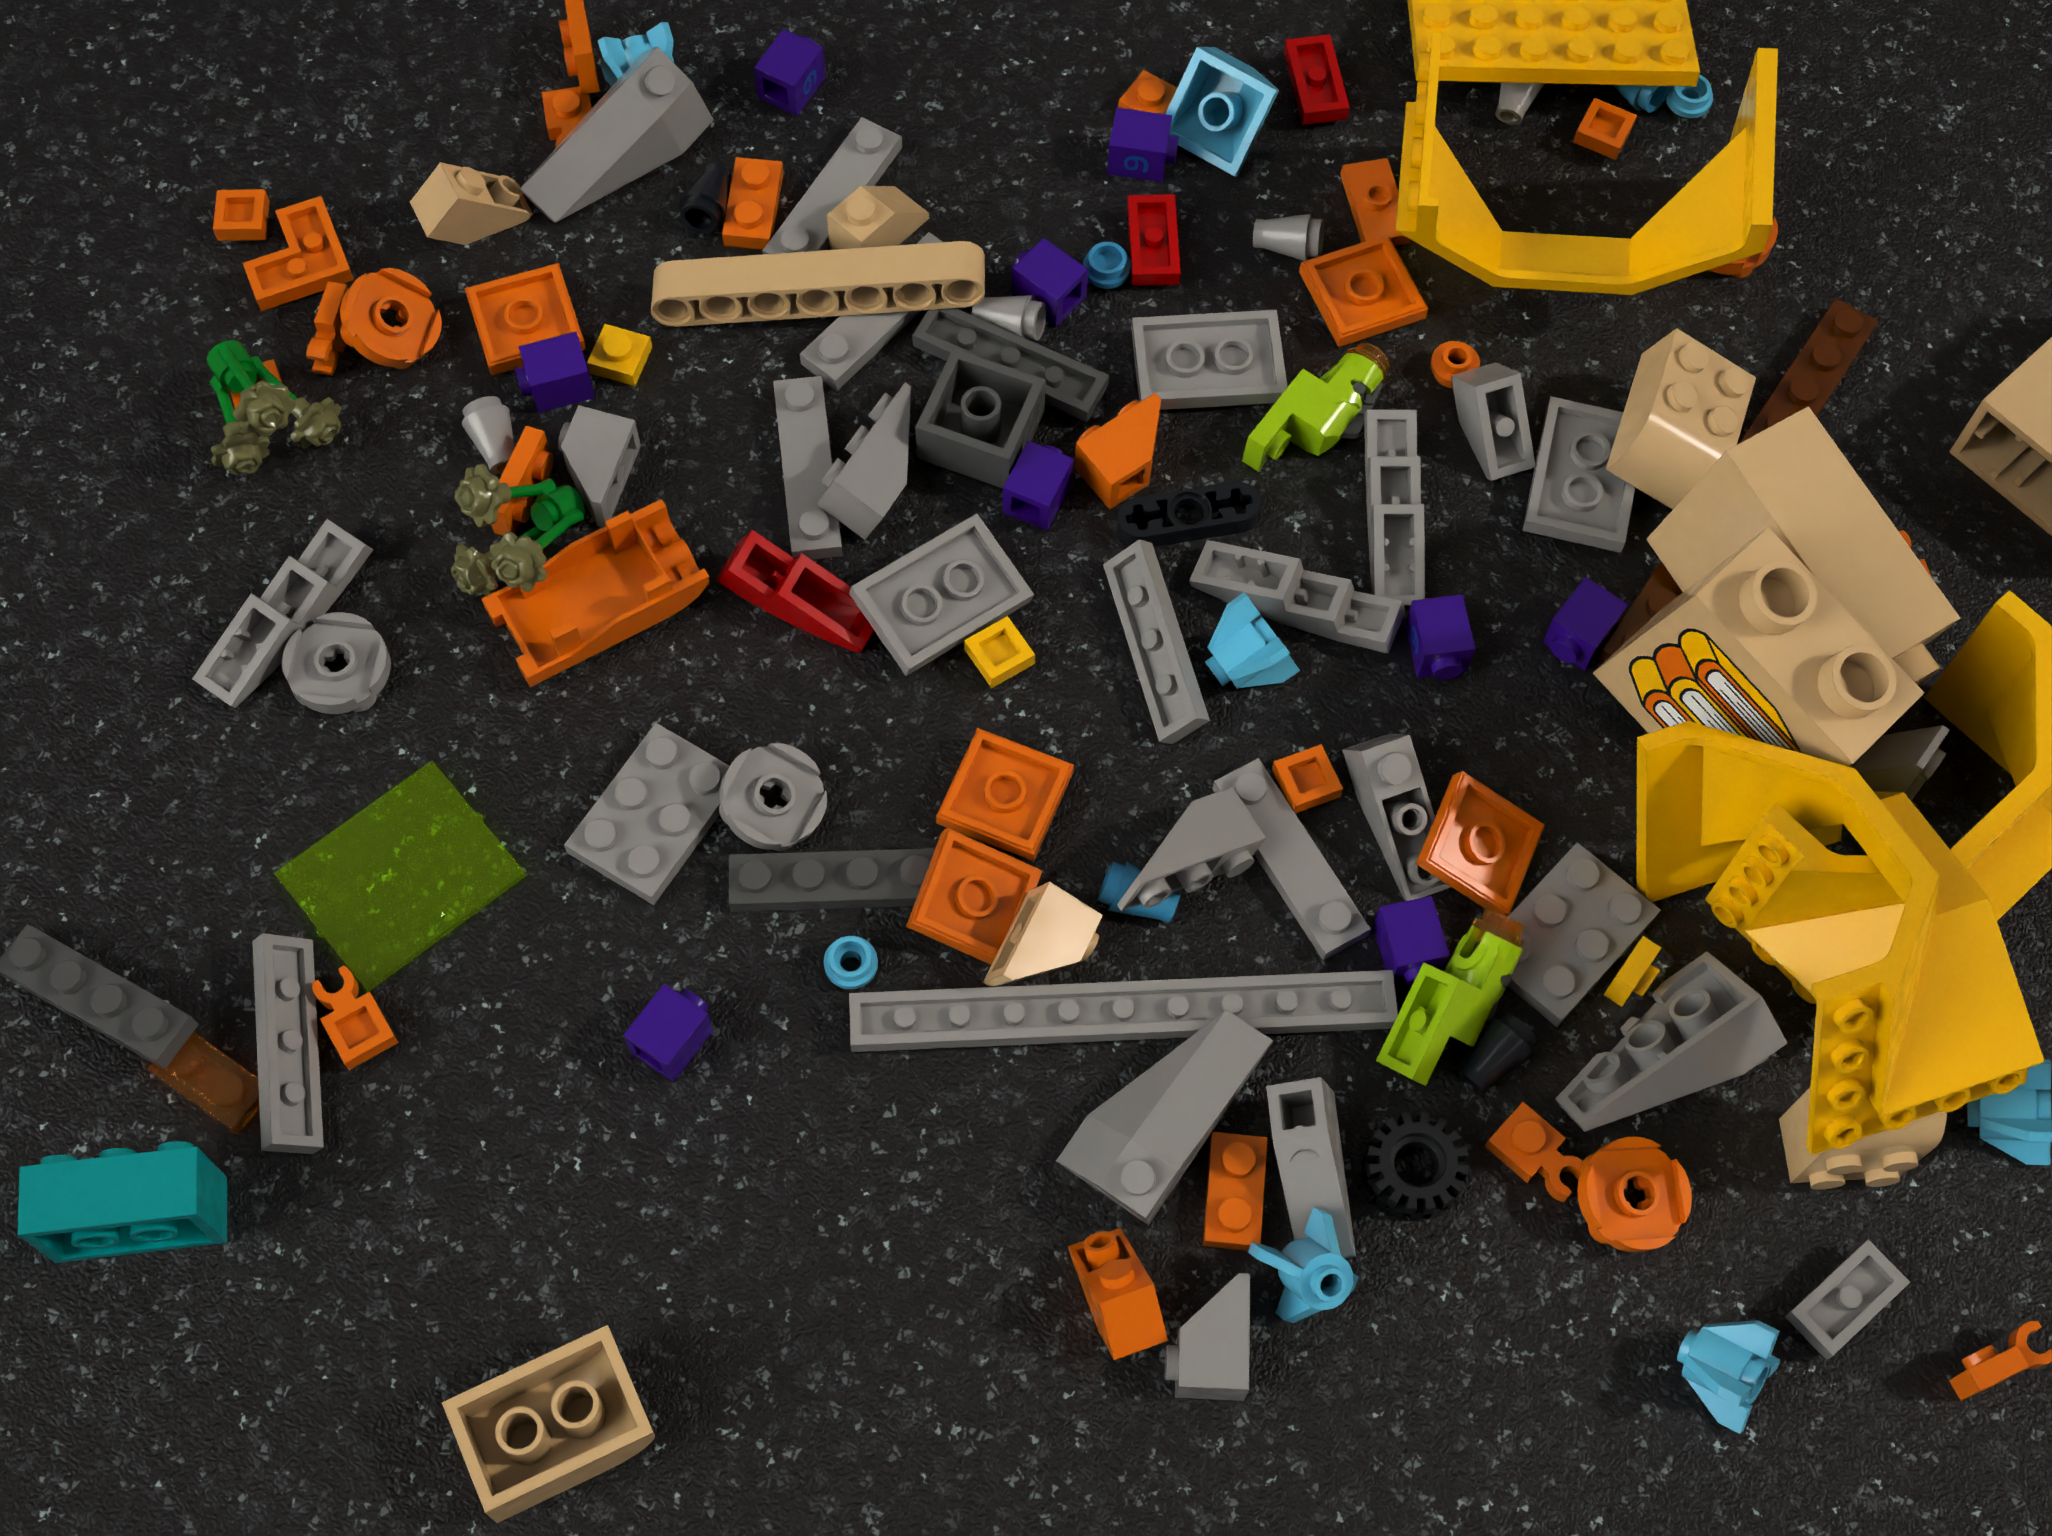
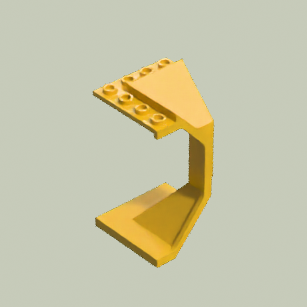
(1707, 224)
(1837, 912)
(1890, 1038)

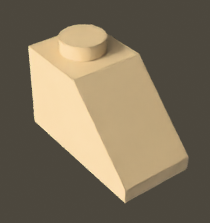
(874, 218)
(1045, 936)

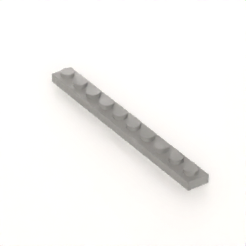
(1118, 1010)

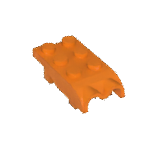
(599, 592)

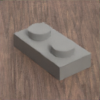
(1847, 1299)

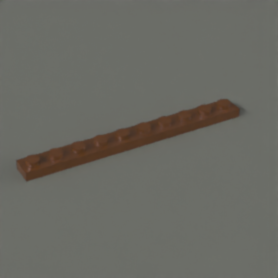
(1806, 383)

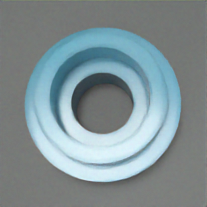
(1690, 100)
(845, 948)

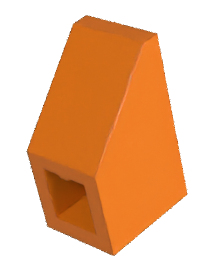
(1120, 453)
(1118, 1293)

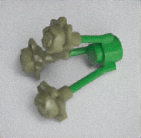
(261, 410)
(514, 558)

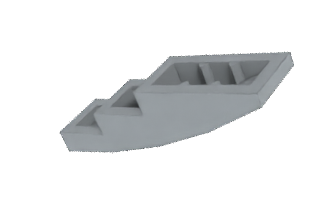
(1394, 505)
(1297, 596)
(295, 597)

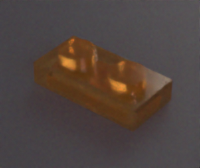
(212, 1083)

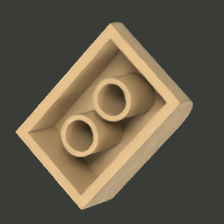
(1679, 417)
(1876, 1158)
(549, 1424)

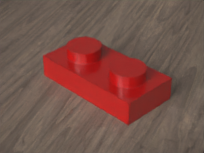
(1316, 79)
(1153, 239)

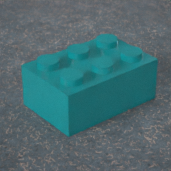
(122, 1203)

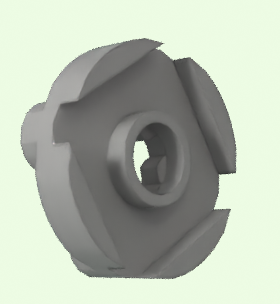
(344, 690)
(745, 809)

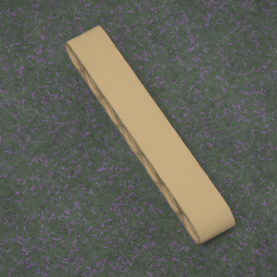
(818, 283)

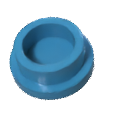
(1107, 265)

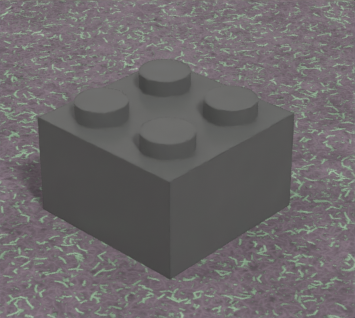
(979, 417)

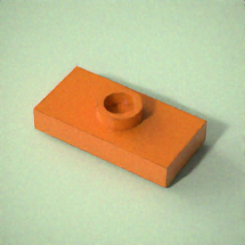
(1373, 199)

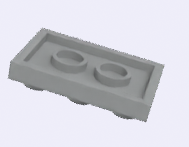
(1209, 359)
(1570, 487)
(941, 594)
(651, 814)
(1575, 932)

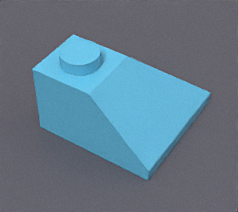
(1220, 108)

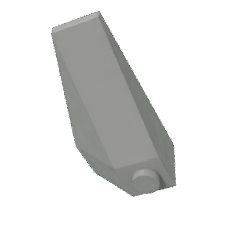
(630, 131)
(1693, 1037)
(1156, 1124)

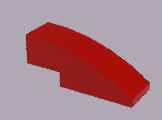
(795, 592)

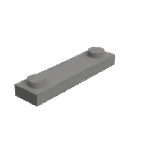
(856, 163)
(853, 341)
(804, 464)
(1156, 642)
(1297, 864)
(287, 1045)

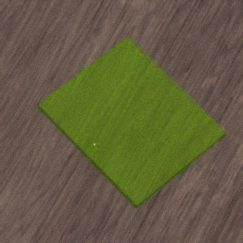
(400, 875)

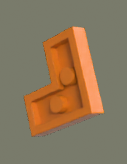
(307, 264)

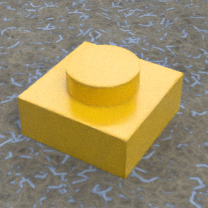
(619, 355)
(999, 652)
(1636, 973)

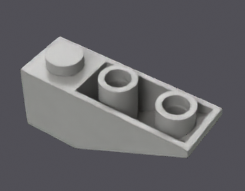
(876, 471)
(1902, 760)
(1396, 807)
(1207, 841)
(1310, 1156)

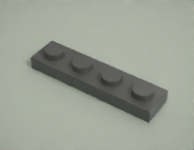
(1069, 384)
(826, 879)
(96, 996)

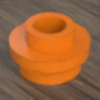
(1452, 350)

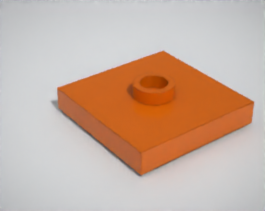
(1363, 290)
(521, 312)
(1005, 794)
(1480, 844)
(971, 895)

